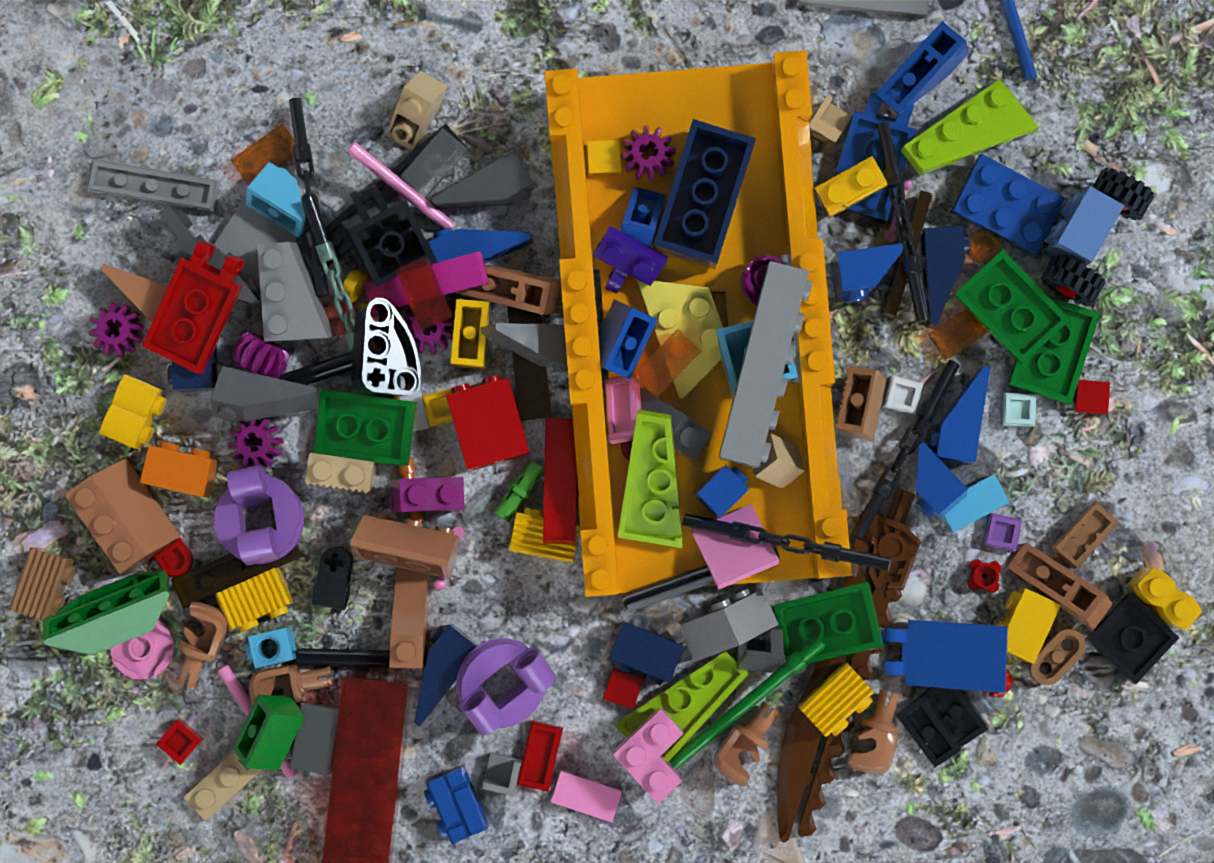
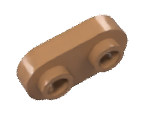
(1057, 658)

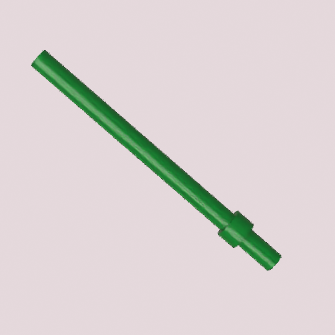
(795, 663)

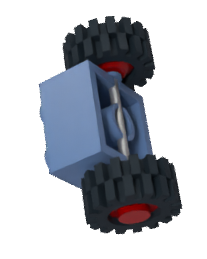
(1084, 229)

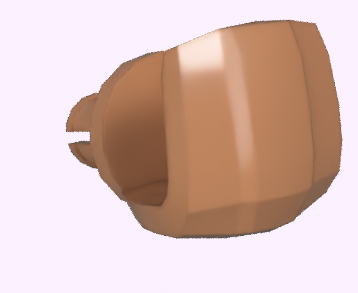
(201, 645)
(290, 680)
(884, 735)
(744, 738)

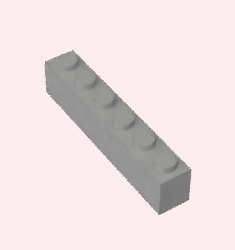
(763, 365)

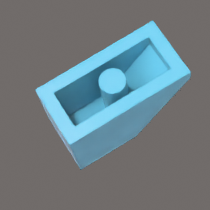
(277, 198)

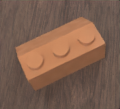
(122, 516)
(406, 545)

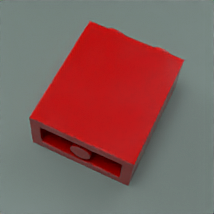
(487, 423)

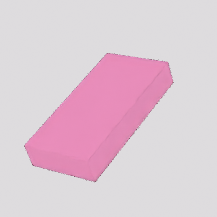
(622, 406)
(586, 796)

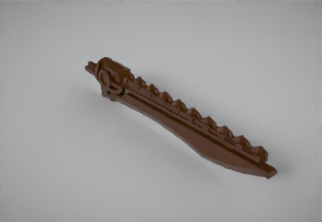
(801, 738)

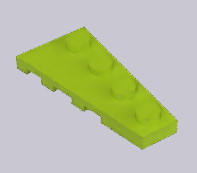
(689, 699)

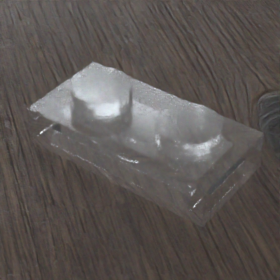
(850, 495)

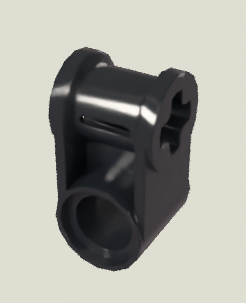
(333, 584)

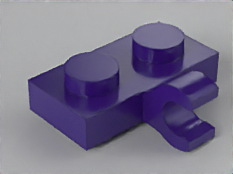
(629, 258)

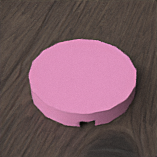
(147, 654)

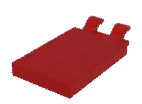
(194, 309)

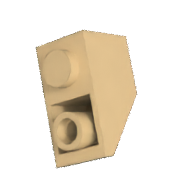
(416, 110)

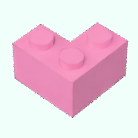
(642, 754)

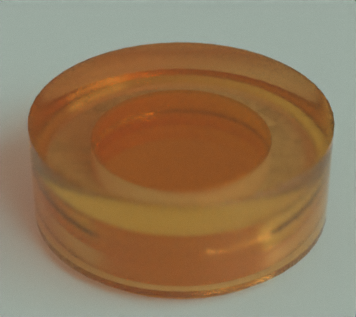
(983, 246)

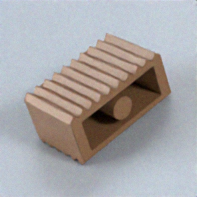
(861, 403)
(42, 583)

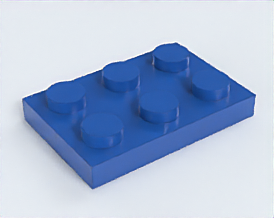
(1007, 204)

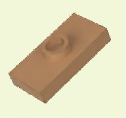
(1084, 535)

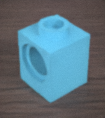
(285, 642)

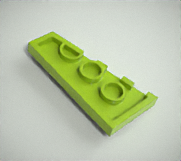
(978, 124)
(651, 489)

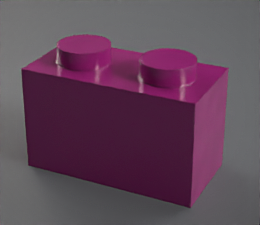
(427, 494)

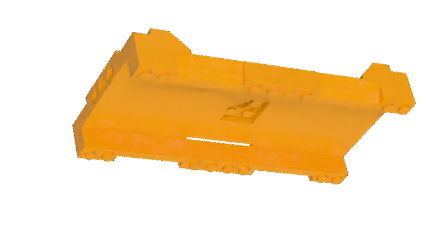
(770, 218)

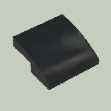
(942, 722)

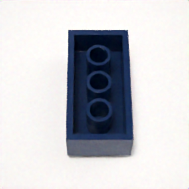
(704, 194)

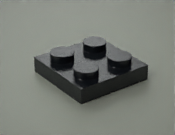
(1132, 638)

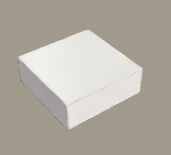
(902, 395)

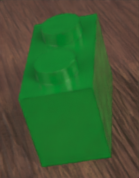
(268, 732)

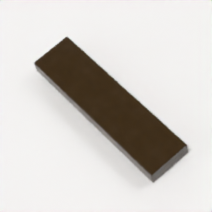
(898, 278)
(529, 378)
(222, 574)

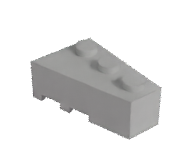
(289, 295)

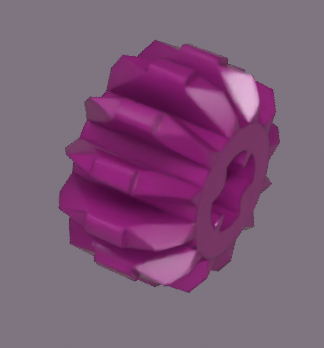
(642, 143)
(128, 330)
(433, 339)
(260, 356)
(249, 453)

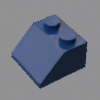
(860, 270)

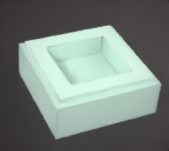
(1018, 410)

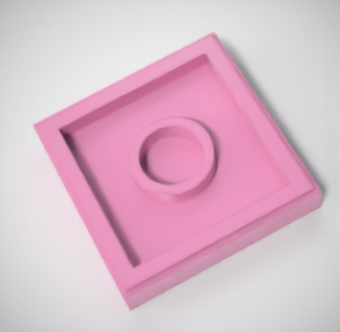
(733, 559)

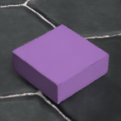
(1002, 532)

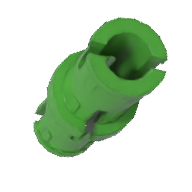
(518, 490)

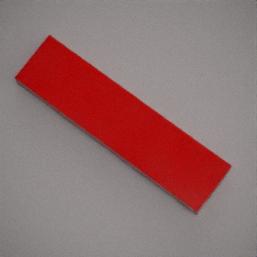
(559, 482)

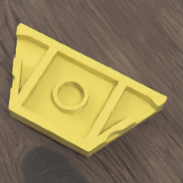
(695, 315)

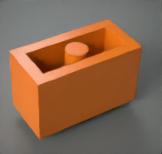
(178, 470)

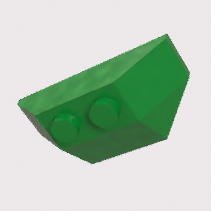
(109, 614)

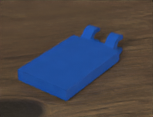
(864, 142)
(950, 655)

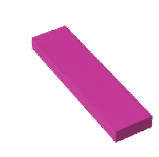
(451, 274)

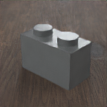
(316, 739)

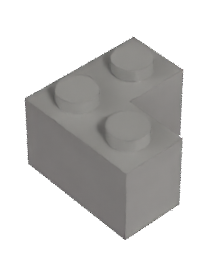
(727, 624)

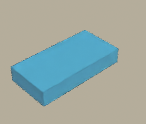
(980, 500)

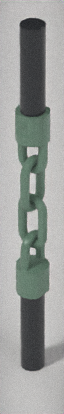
(326, 252)

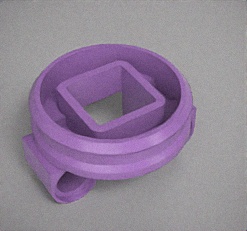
(252, 488)
(518, 702)

